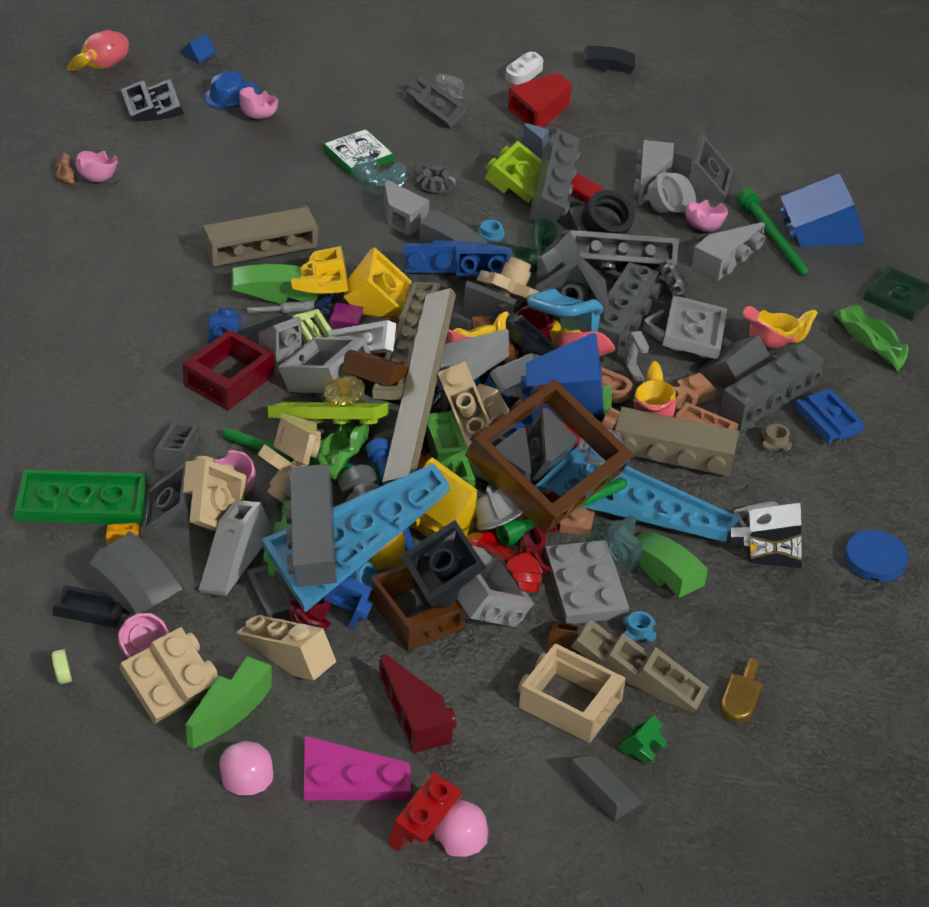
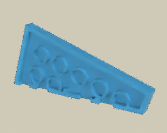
(645, 500)
(364, 527)

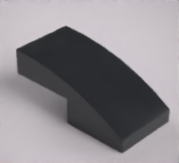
(603, 56)

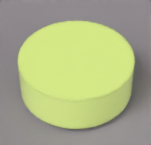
(61, 666)

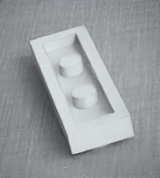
(378, 335)

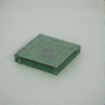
(899, 293)

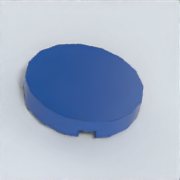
(876, 555)

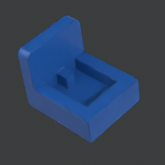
(222, 321)
(352, 597)

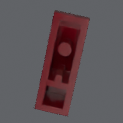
(417, 707)

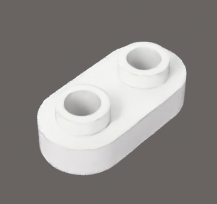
(524, 68)

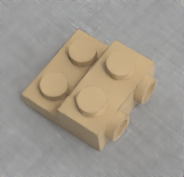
(212, 490)
(169, 674)

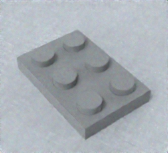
(695, 327)
(586, 582)

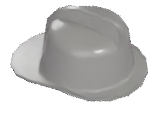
(670, 193)
(494, 509)

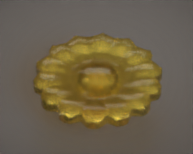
(344, 390)

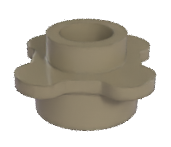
(776, 437)

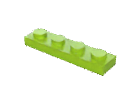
(318, 411)

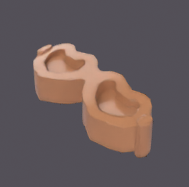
(64, 171)

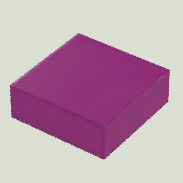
(346, 315)

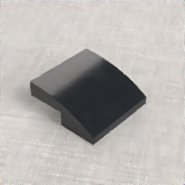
(152, 102)

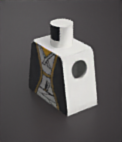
(772, 536)

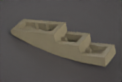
(646, 671)

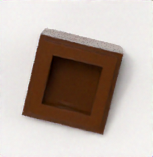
(563, 635)

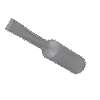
(286, 307)

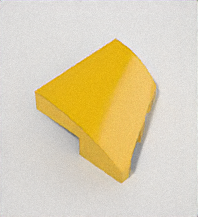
(323, 273)

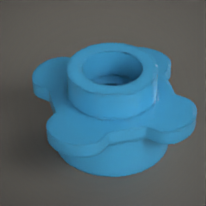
(640, 626)

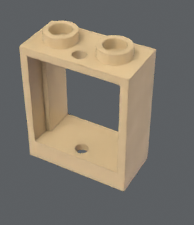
(581, 671)

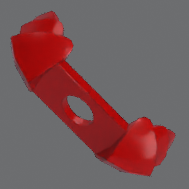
(523, 566)

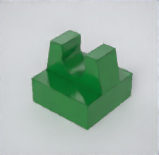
(640, 738)

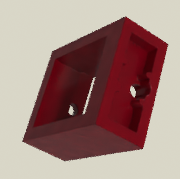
(221, 391)

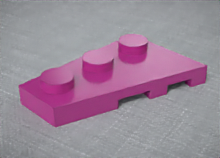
(352, 774)

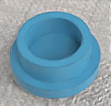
(491, 230)

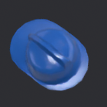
(225, 89)

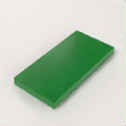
(81, 497)

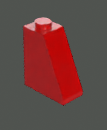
(540, 99)

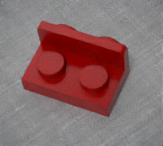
(424, 812)

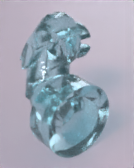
(367, 170)

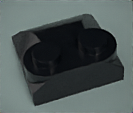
(443, 564)

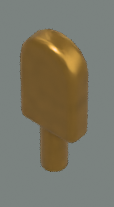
(742, 694)

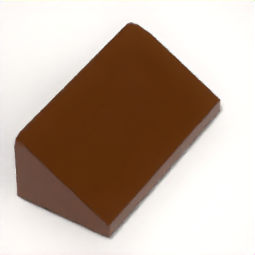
(374, 367)

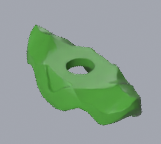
(873, 334)
(342, 445)

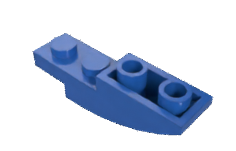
(454, 257)

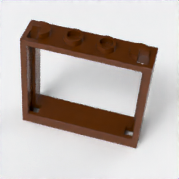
(517, 486)

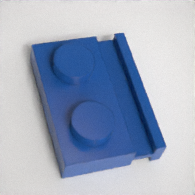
(829, 416)

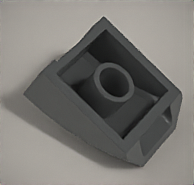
(557, 256)
(133, 574)

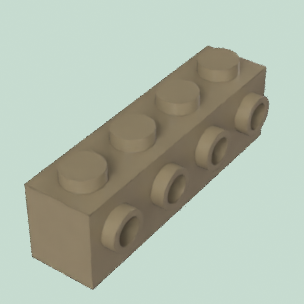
(260, 236)
(678, 441)

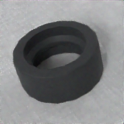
(613, 201)

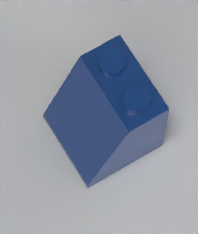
(822, 214)
(575, 368)

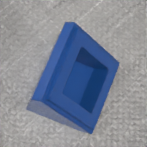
(199, 49)

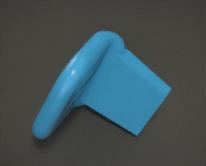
(572, 312)

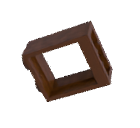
(419, 628)

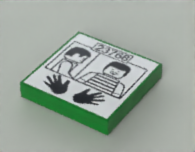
(351, 148)

